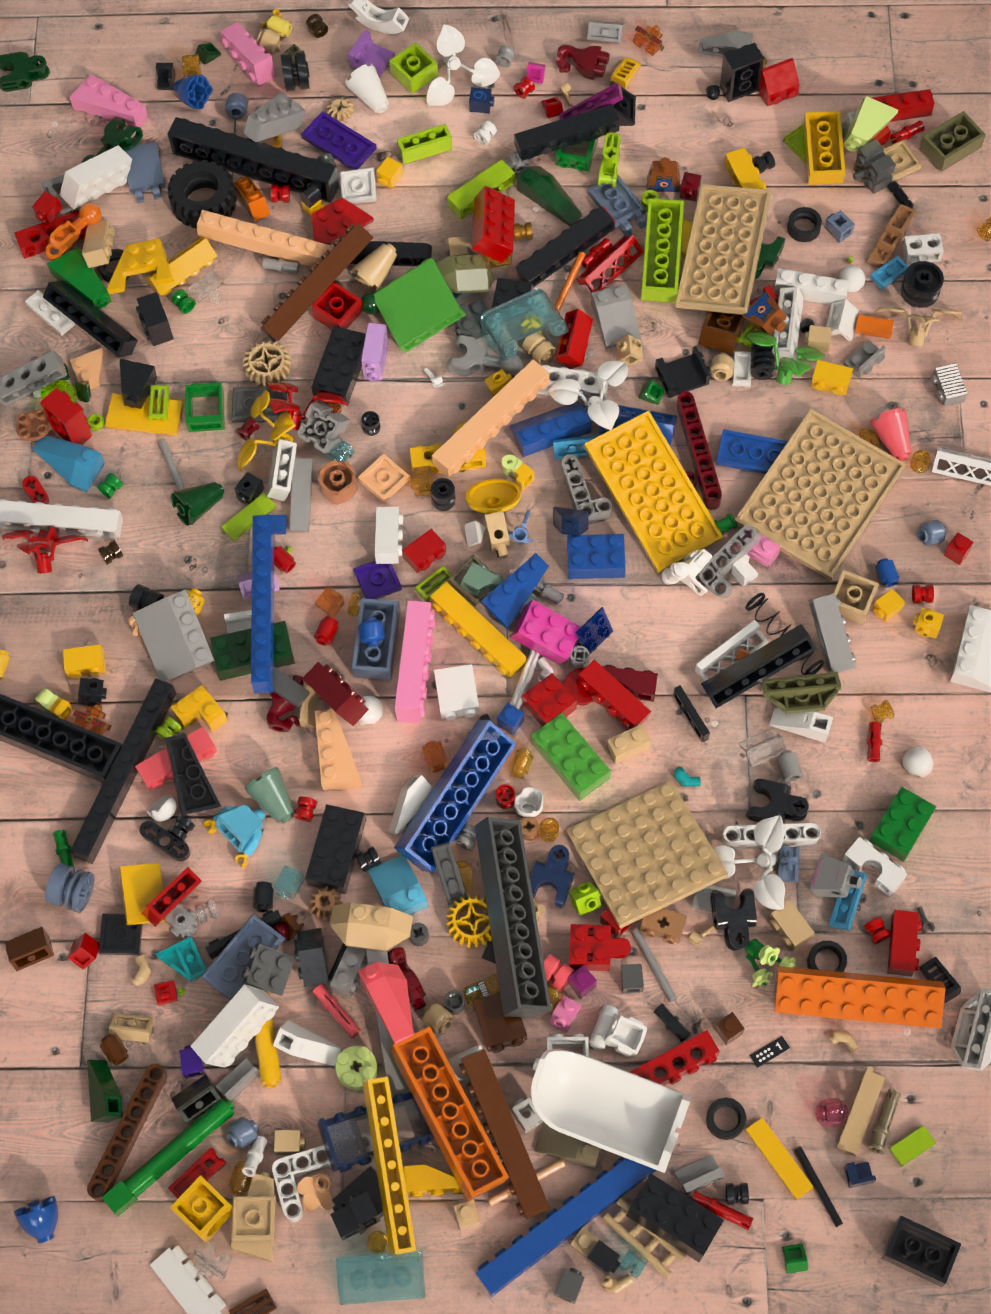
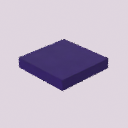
(377, 580)

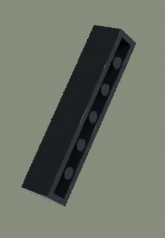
(566, 132)
(565, 246)
(90, 318)
(758, 666)

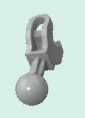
(477, 358)

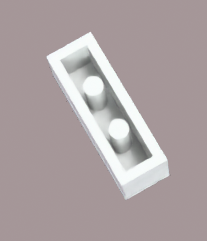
(281, 470)
(388, 535)

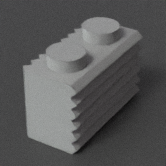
(949, 384)

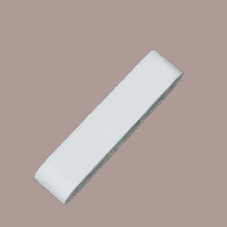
(799, 830)

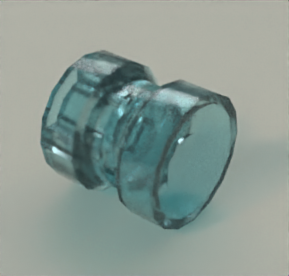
(343, 452)
(633, 1264)

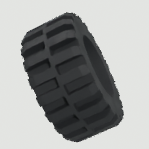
(198, 176)

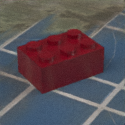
(336, 692)

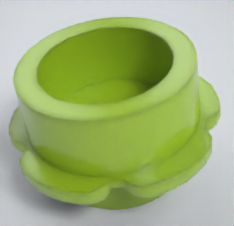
(95, 418)

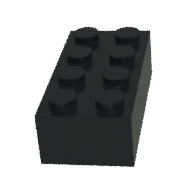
(340, 363)
(335, 848)
(674, 1217)

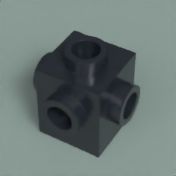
(91, 691)

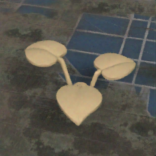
(918, 333)

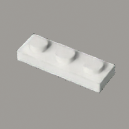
(49, 313)

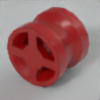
(524, 87)

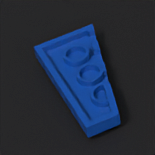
(514, 591)

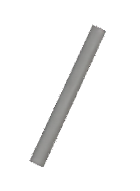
(170, 462)
(654, 965)

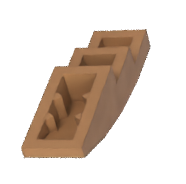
(892, 236)

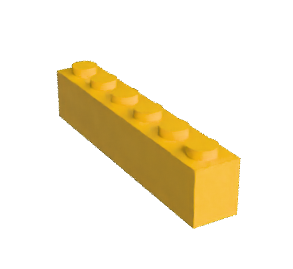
(477, 630)

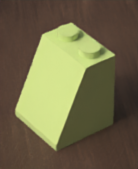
(867, 122)

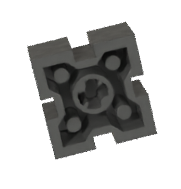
(874, 167)

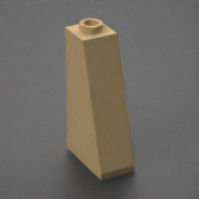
(265, 1250)

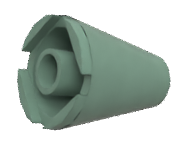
(271, 795)

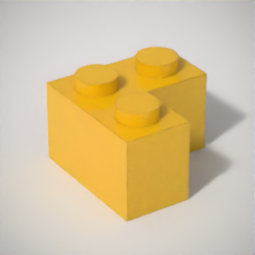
(198, 706)

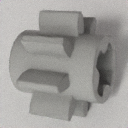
(516, 164)

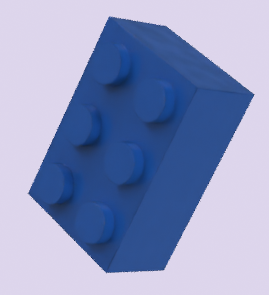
(596, 556)

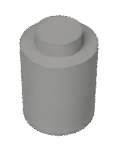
(790, 766)

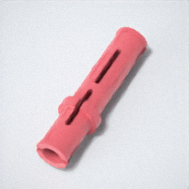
(330, 1004)

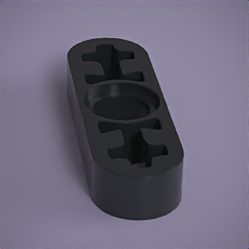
(156, 829)

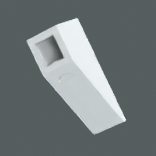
(807, 724)
(409, 802)
(306, 1044)

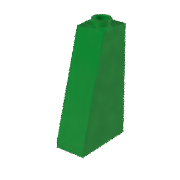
(75, 272)

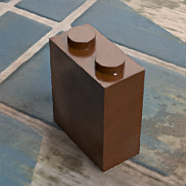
(495, 1027)

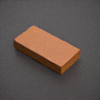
(874, 326)

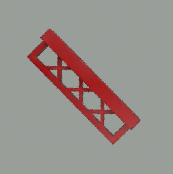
(598, 268)

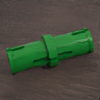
(63, 848)

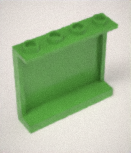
(418, 305)

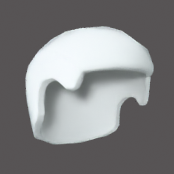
(855, 276)
(375, 710)
(918, 761)
(529, 802)
(163, 808)

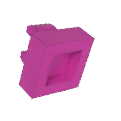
(536, 72)

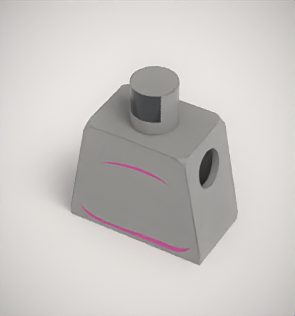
(833, 878)

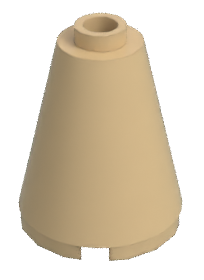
(375, 267)

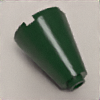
(196, 501)

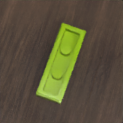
(244, 519)

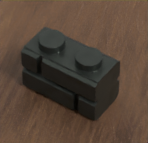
(196, 1098)

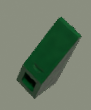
(103, 1093)

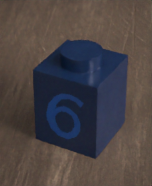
(481, 100)

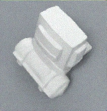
(687, 570)
(617, 1032)

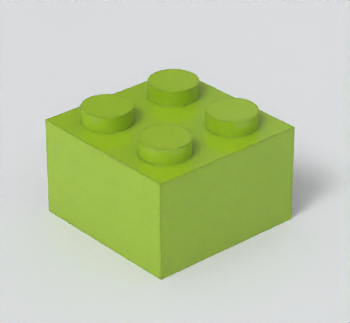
(413, 68)

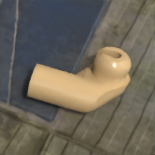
(143, 972)

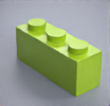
(424, 144)

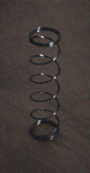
(759, 603)

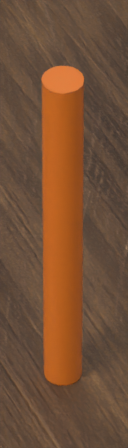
(569, 280)

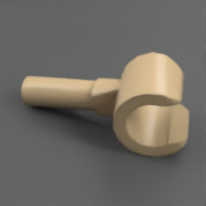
(565, 89)
(696, 938)

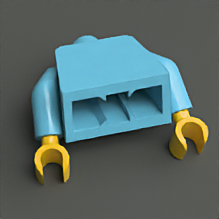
(240, 827)

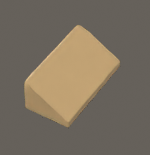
(308, 709)
(131, 1027)

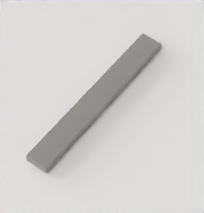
(396, 1080)

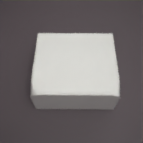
(474, 533)

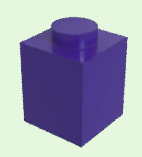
(191, 1063)

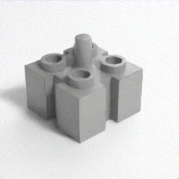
(323, 427)

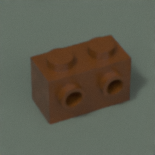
(29, 948)

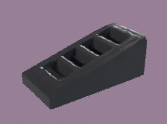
(950, 993)

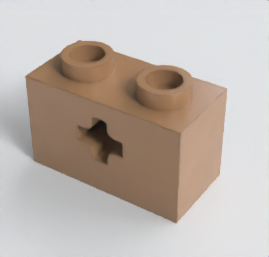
(671, 932)

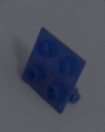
(594, 631)

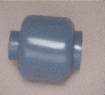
(236, 105)
(931, 532)
(242, 1133)

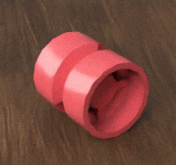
(557, 973)

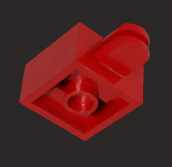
(594, 947)

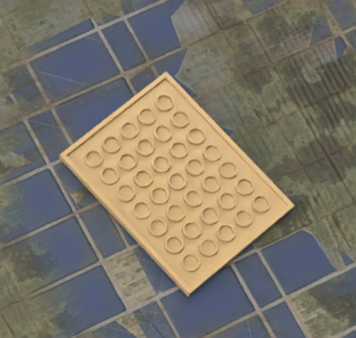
(821, 493)

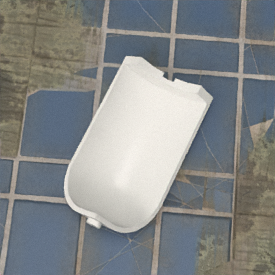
(608, 1107)

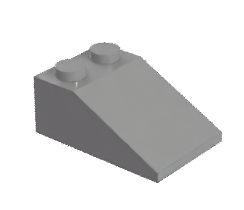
(615, 314)

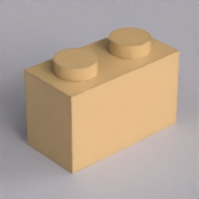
(628, 744)
(791, 926)

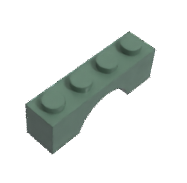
(480, 579)

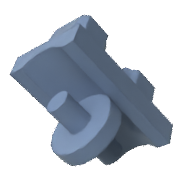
(789, 863)

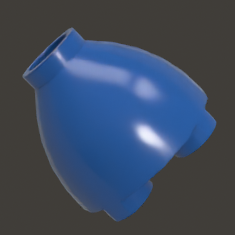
(193, 90)
(39, 1218)

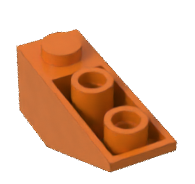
(252, 198)

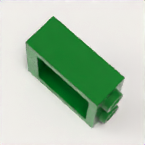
(577, 162)
(208, 422)

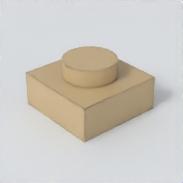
(584, 1242)

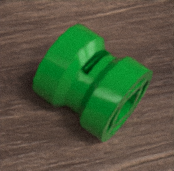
(184, 303)
(110, 485)

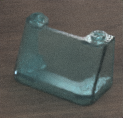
(520, 319)

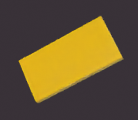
(137, 419)

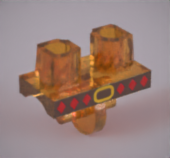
(651, 37)
(82, 719)

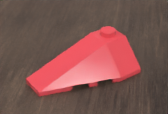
(389, 995)

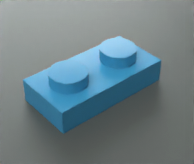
(889, 272)

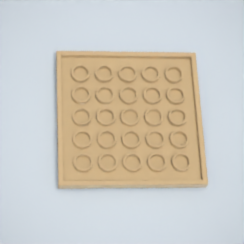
(646, 854)

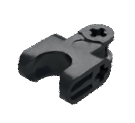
(780, 802)
(734, 921)

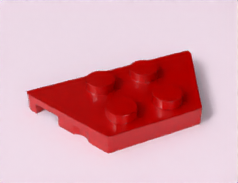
(335, 218)

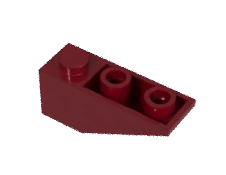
(639, 683)

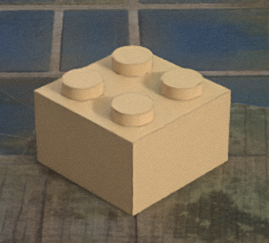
(855, 596)

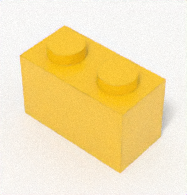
(831, 377)
(84, 661)

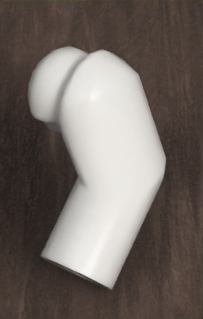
(545, 667)

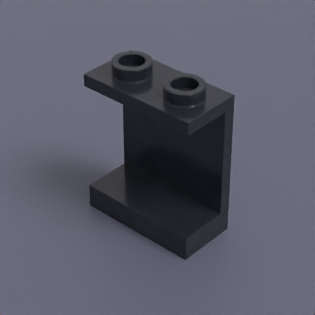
(683, 374)

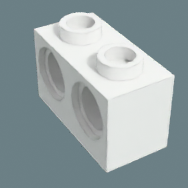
(922, 247)

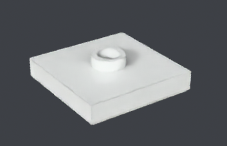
(358, 185)

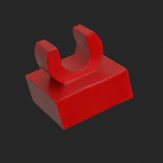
(165, 992)

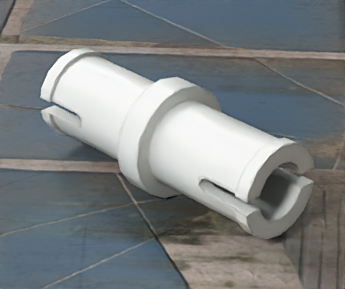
(254, 1156)

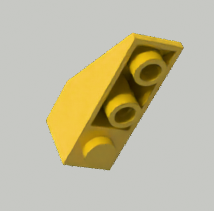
(425, 1179)

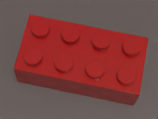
(493, 224)

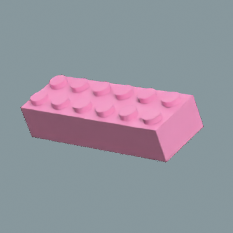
(415, 662)

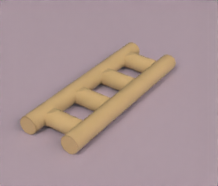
(645, 1250)

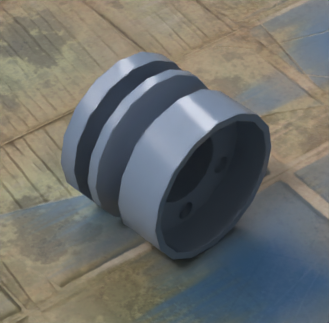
(69, 887)

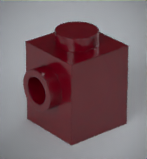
(690, 186)

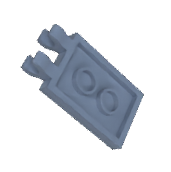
(145, 171)
(620, 204)

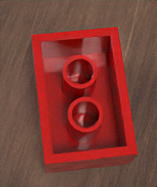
(66, 417)

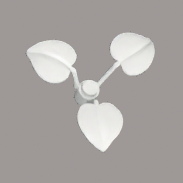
(448, 43)
(601, 412)
(770, 834)

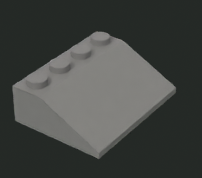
(173, 636)

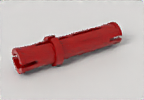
(722, 1210)

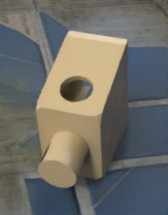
(497, 528)

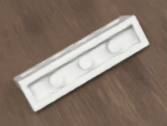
(966, 459)
(729, 647)

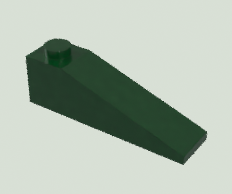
(546, 192)

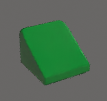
(651, 392)
(795, 1258)

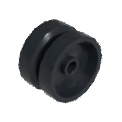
(297, 70)
(922, 284)

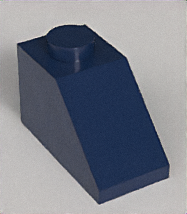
(570, 521)

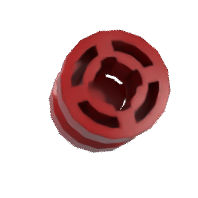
(280, 193)
(923, 593)
(508, 794)
(305, 809)
(877, 930)

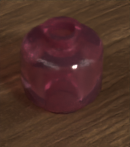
(831, 1112)

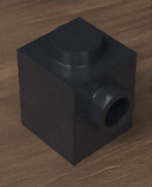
(249, 488)

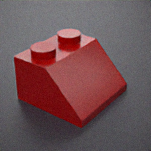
(779, 82)

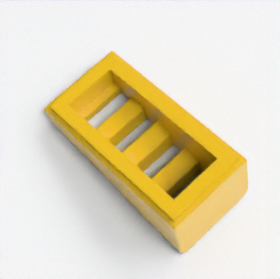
(624, 82)

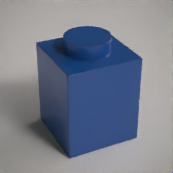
(510, 719)

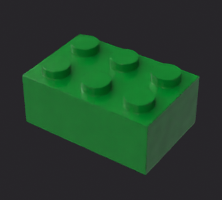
(902, 824)

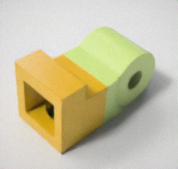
(518, 470)
(53, 704)

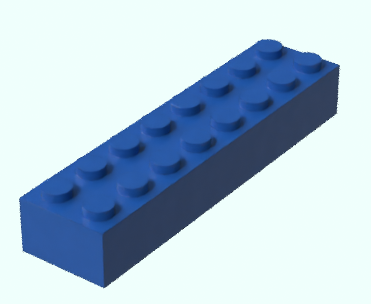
(455, 794)

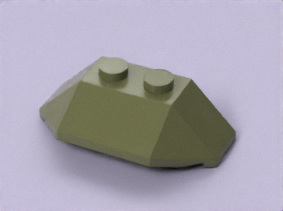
(466, 273)
(802, 692)

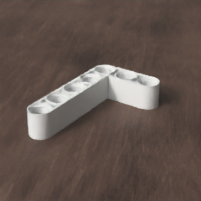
(294, 1171)

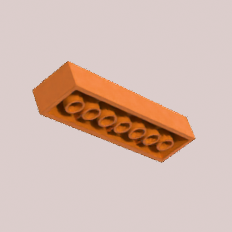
(859, 997)
(449, 1114)

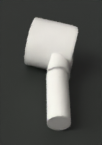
(436, 381)

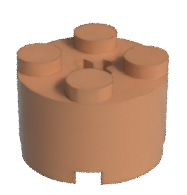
(337, 481)

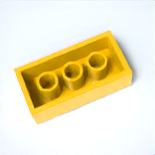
(824, 147)

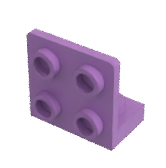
(368, 53)

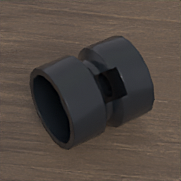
(443, 494)
(143, 597)

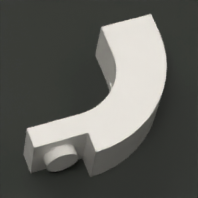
(377, 19)

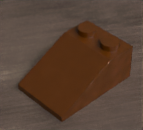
(721, 331)

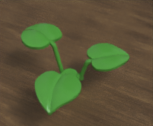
(789, 365)

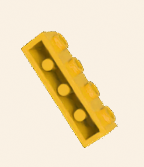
(183, 265)

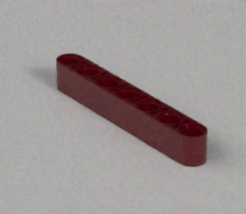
(699, 457)

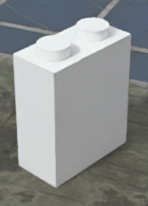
(456, 692)

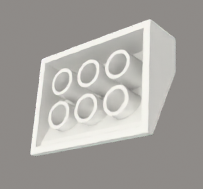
(973, 655)

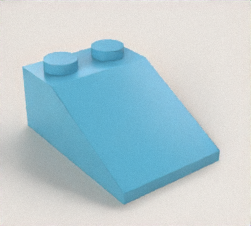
(398, 886)

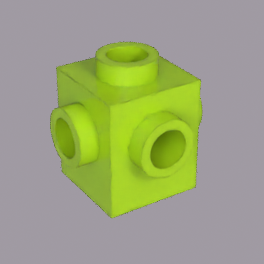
(585, 898)

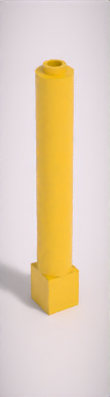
(268, 1055)

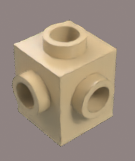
(629, 350)

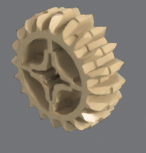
(256, 366)

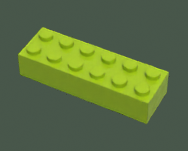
(662, 250)

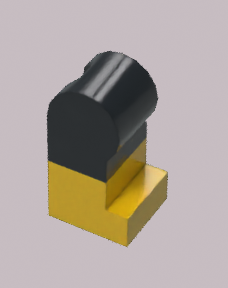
(311, 200)

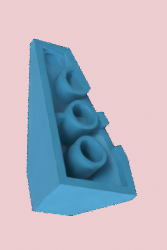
(71, 460)

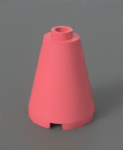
(894, 432)

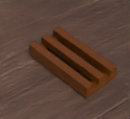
(251, 1300)

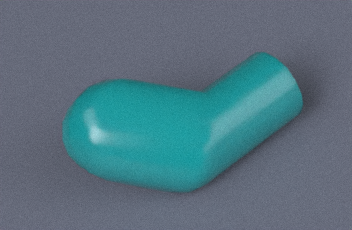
(684, 779)

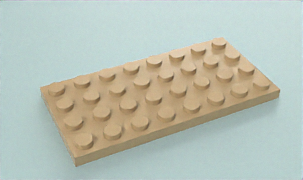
(723, 249)

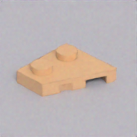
(89, 367)

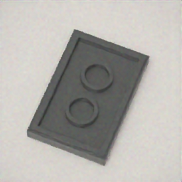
(244, 398)

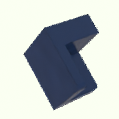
(858, 1174)

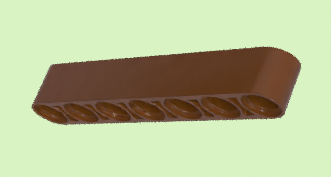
(127, 1121)

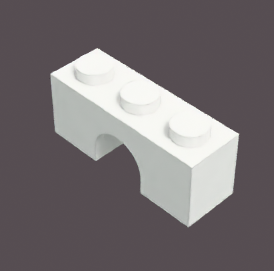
(864, 854)

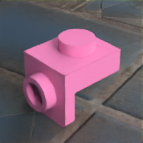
(565, 1014)

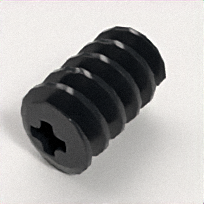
(762, 362)

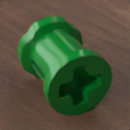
(726, 523)

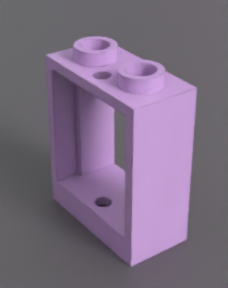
(374, 352)

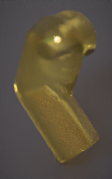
(869, 436)

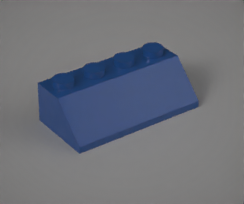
(665, 421)
(540, 431)

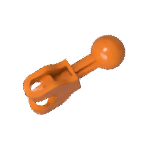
(68, 233)

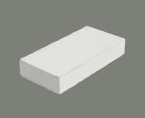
(742, 369)

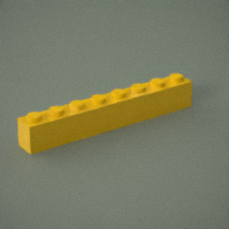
(389, 1166)

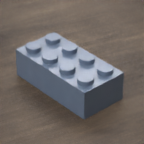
(378, 660)

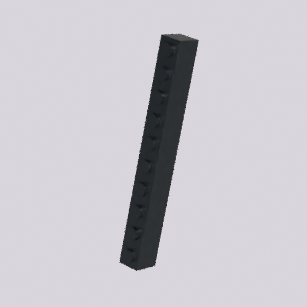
(123, 771)

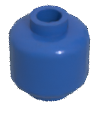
(371, 632)

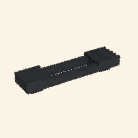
(217, 946)

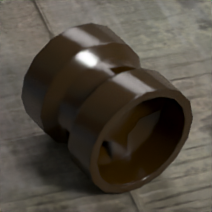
(317, 26)
(110, 552)

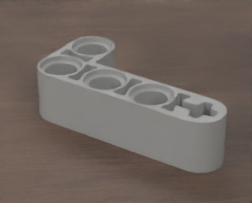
(580, 489)
(727, 551)

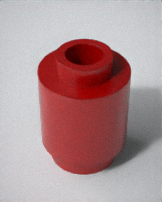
(283, 560)
(326, 631)

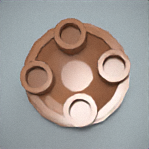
(32, 425)

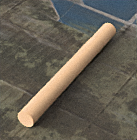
(540, 1174)

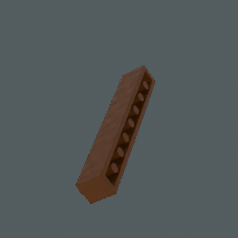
(316, 282)
(504, 1133)

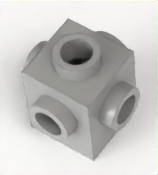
(182, 922)

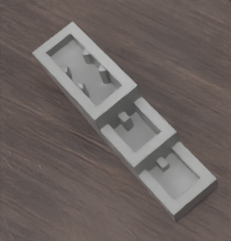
(301, 495)

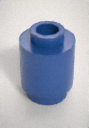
(887, 572)

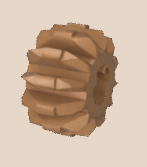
(318, 899)

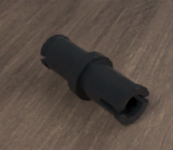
(672, 1022)

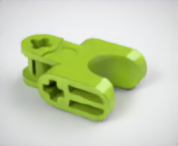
(610, 160)

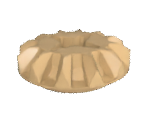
(345, 113)

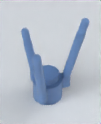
(520, 533)

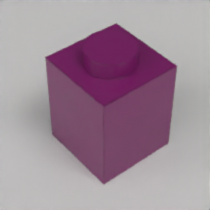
(582, 982)

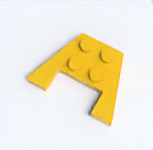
(139, 259)

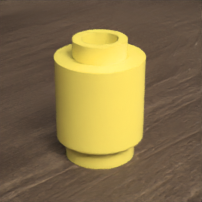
(279, 26)

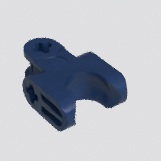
(553, 874)

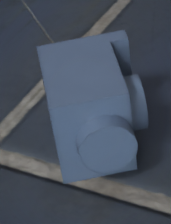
(840, 226)

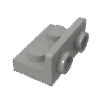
(865, 358)

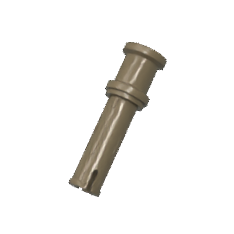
(881, 1130)

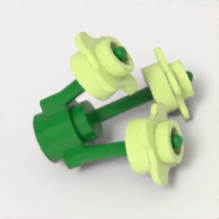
(767, 955)

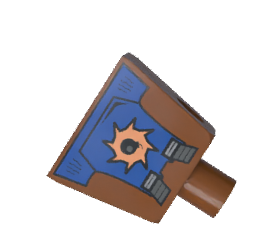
(664, 176)
(765, 315)

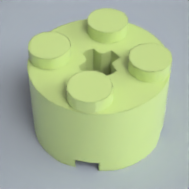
(345, 1067)

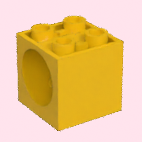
(202, 1209)

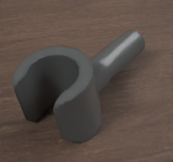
(925, 921)

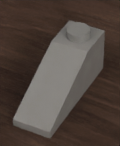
(723, 43)

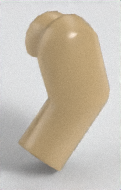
(845, 1037)
(616, 1286)

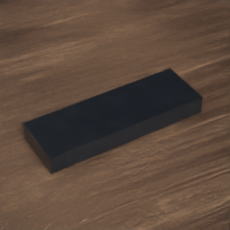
(691, 713)

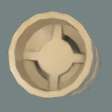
(539, 348)

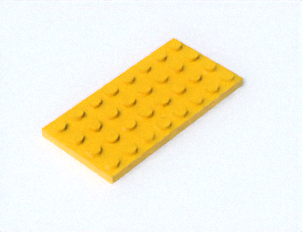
(653, 491)

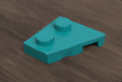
(184, 959)

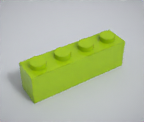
(497, 177)

